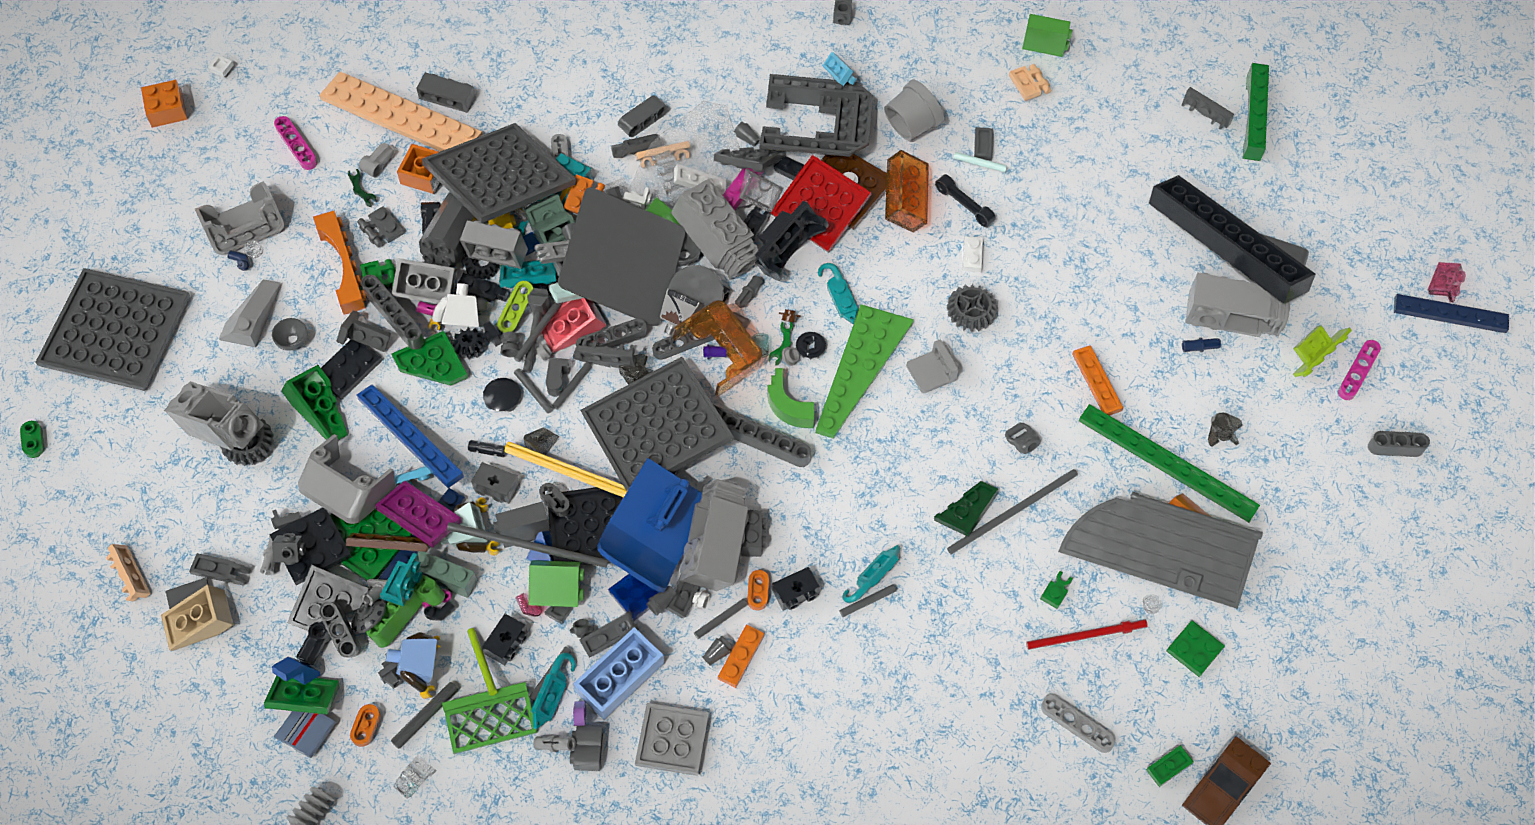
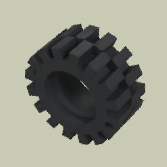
(480, 272)

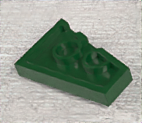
(969, 509)

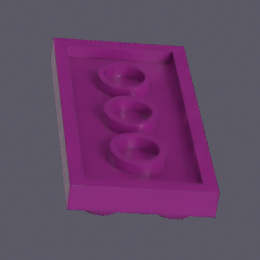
(417, 513)

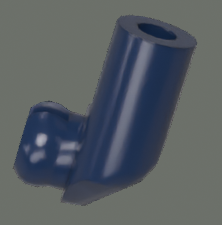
(242, 259)

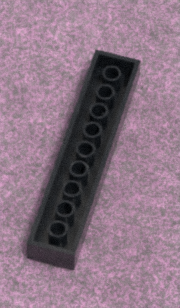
(1232, 239)

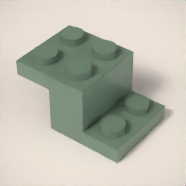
(548, 218)

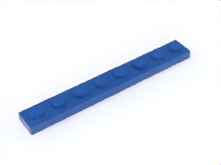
(410, 436)

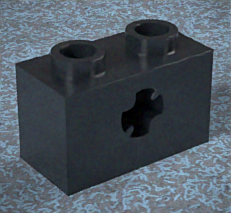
(801, 580)
(506, 628)

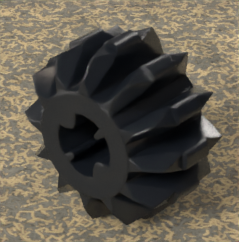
(468, 343)

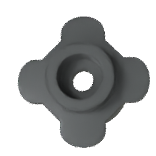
(581, 628)

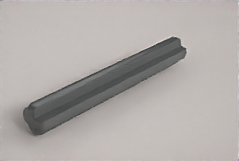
(424, 715)

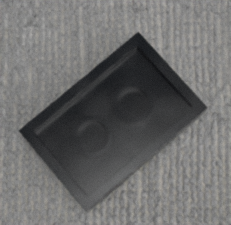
(349, 367)

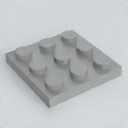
(672, 739)

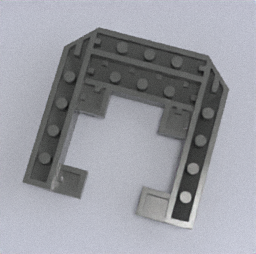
(849, 103)

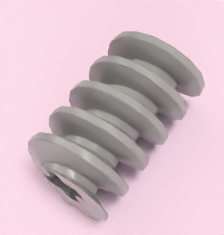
(310, 808)

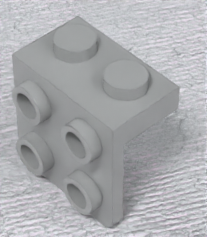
(933, 368)

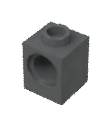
(842, 12)

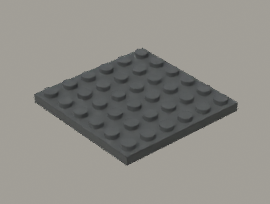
(498, 172)
(113, 329)
(658, 419)

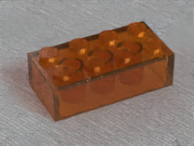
(907, 191)

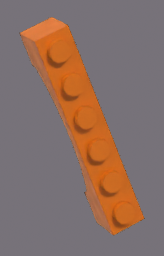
(348, 294)

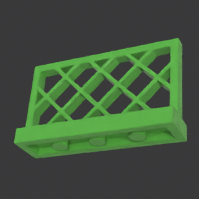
(483, 700)

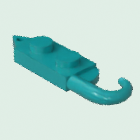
(840, 293)
(873, 573)
(551, 691)

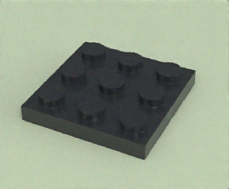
(322, 541)

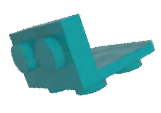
(402, 580)

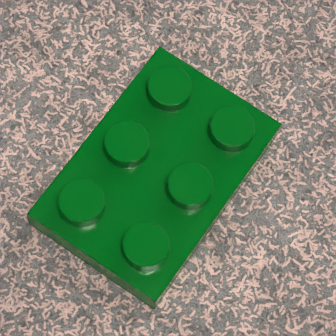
(294, 696)

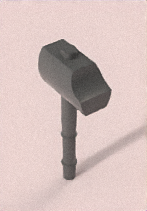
(539, 304)

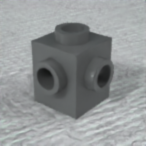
(288, 548)

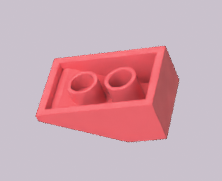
(571, 322)

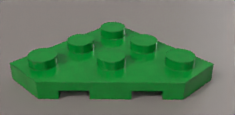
(432, 361)

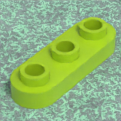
(508, 313)

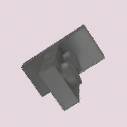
(362, 333)

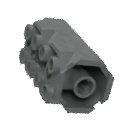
(442, 237)

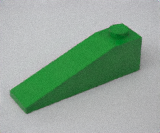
(314, 401)

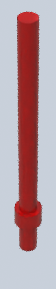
(1124, 627)

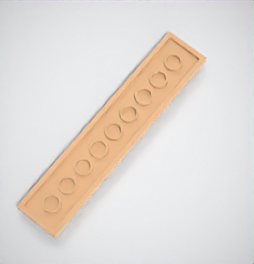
(396, 113)

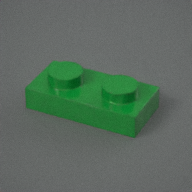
(1169, 766)

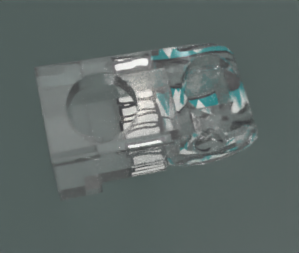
(413, 776)

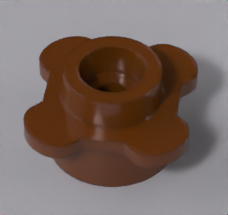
(789, 315)

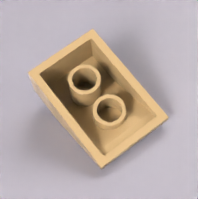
(197, 618)

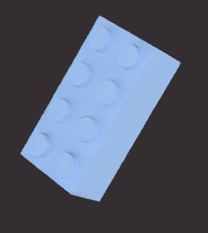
(618, 673)

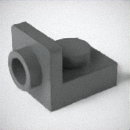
(279, 523)

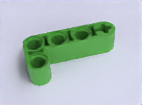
(398, 616)

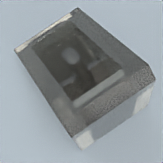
(540, 440)

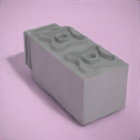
(716, 229)
(1235, 306)
(213, 416)
(716, 536)

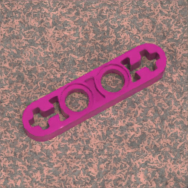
(296, 142)
(1361, 370)

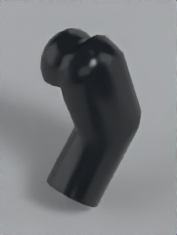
(439, 614)

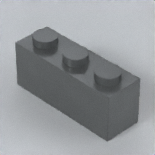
(446, 92)

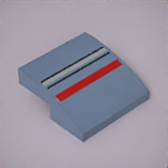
(305, 731)

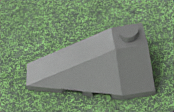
(250, 318)

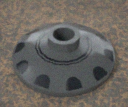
(368, 616)

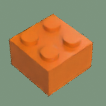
(163, 103)

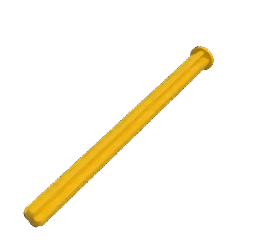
(565, 468)

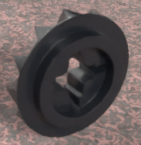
(809, 338)

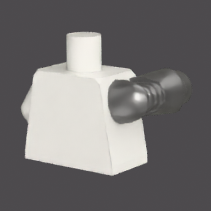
(458, 309)

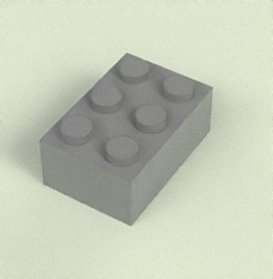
(494, 244)
(423, 281)

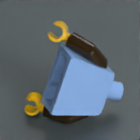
(416, 661)

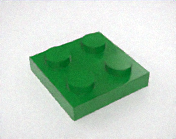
(1195, 648)

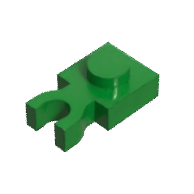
(1056, 592)

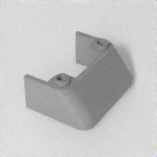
(337, 493)

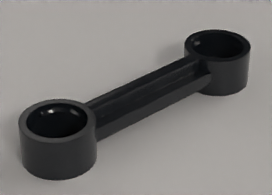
(983, 215)

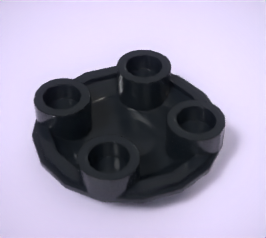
(502, 394)

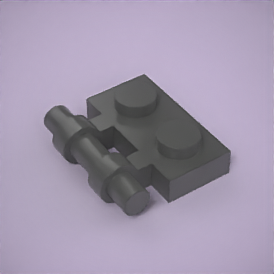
(386, 225)

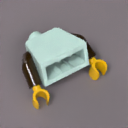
(471, 517)

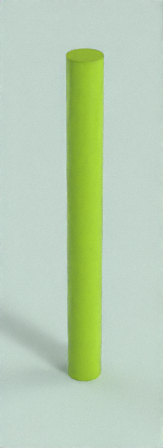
(482, 661)

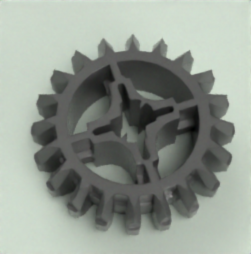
(967, 299)
(254, 449)

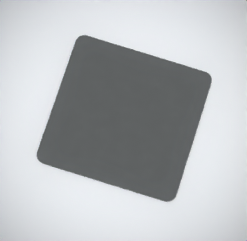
(621, 256)

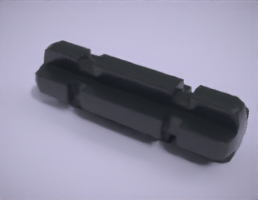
(486, 448)

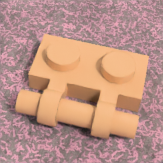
(1026, 84)

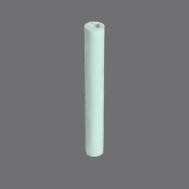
(981, 162)

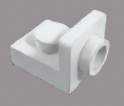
(637, 200)

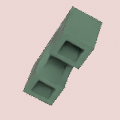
(456, 578)

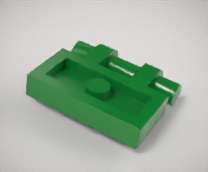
(375, 269)

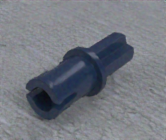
(1200, 344)

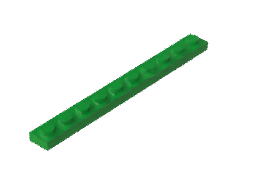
(1169, 463)

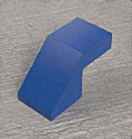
(296, 669)

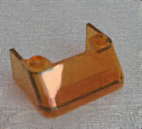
(730, 334)

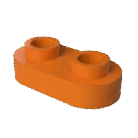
(758, 591)
(364, 726)

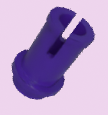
(714, 351)

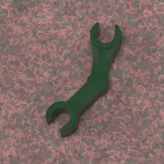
(355, 180)

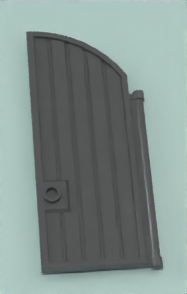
(1166, 546)

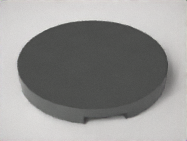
(698, 284)

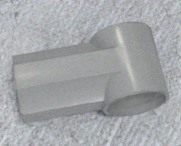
(374, 163)

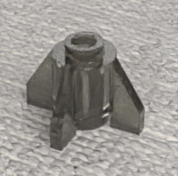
(632, 374)
(1223, 427)

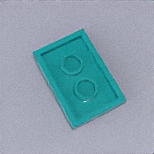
(531, 271)

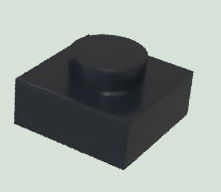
(491, 334)

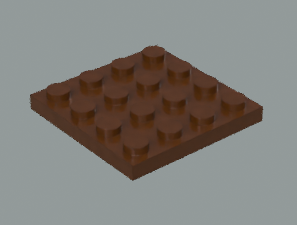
(868, 176)

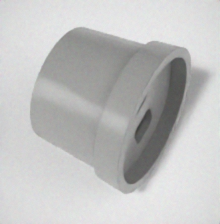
(913, 111)

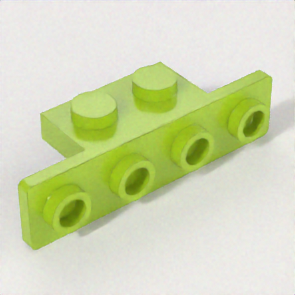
(1316, 347)

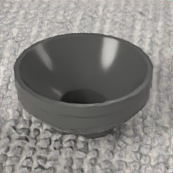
(690, 247)
(286, 328)

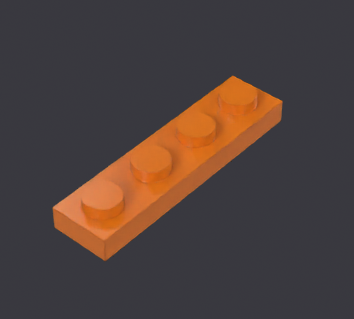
(1097, 380)

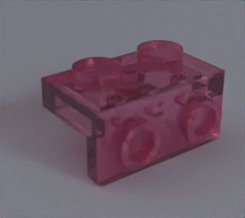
(1447, 280)

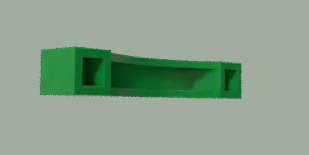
(1256, 128)

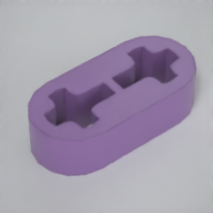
(579, 713)

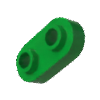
(31, 437)

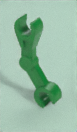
(786, 343)

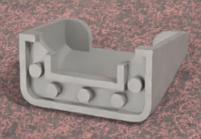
(242, 223)

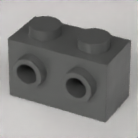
(753, 534)

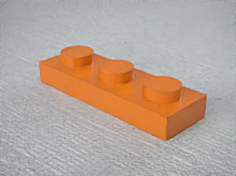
(741, 656)

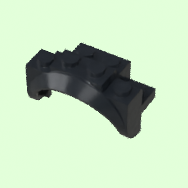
(785, 236)

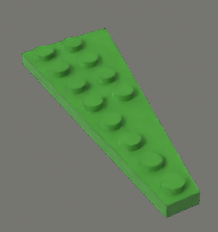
(866, 352)

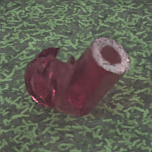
(531, 610)

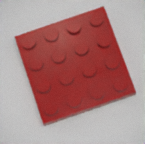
(829, 196)

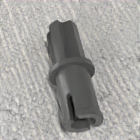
(749, 291)

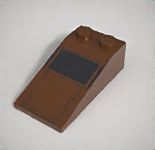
(1226, 783)

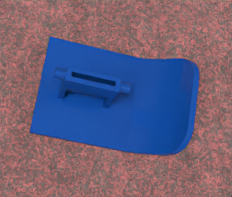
(651, 526)

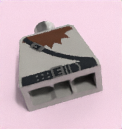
(677, 309)

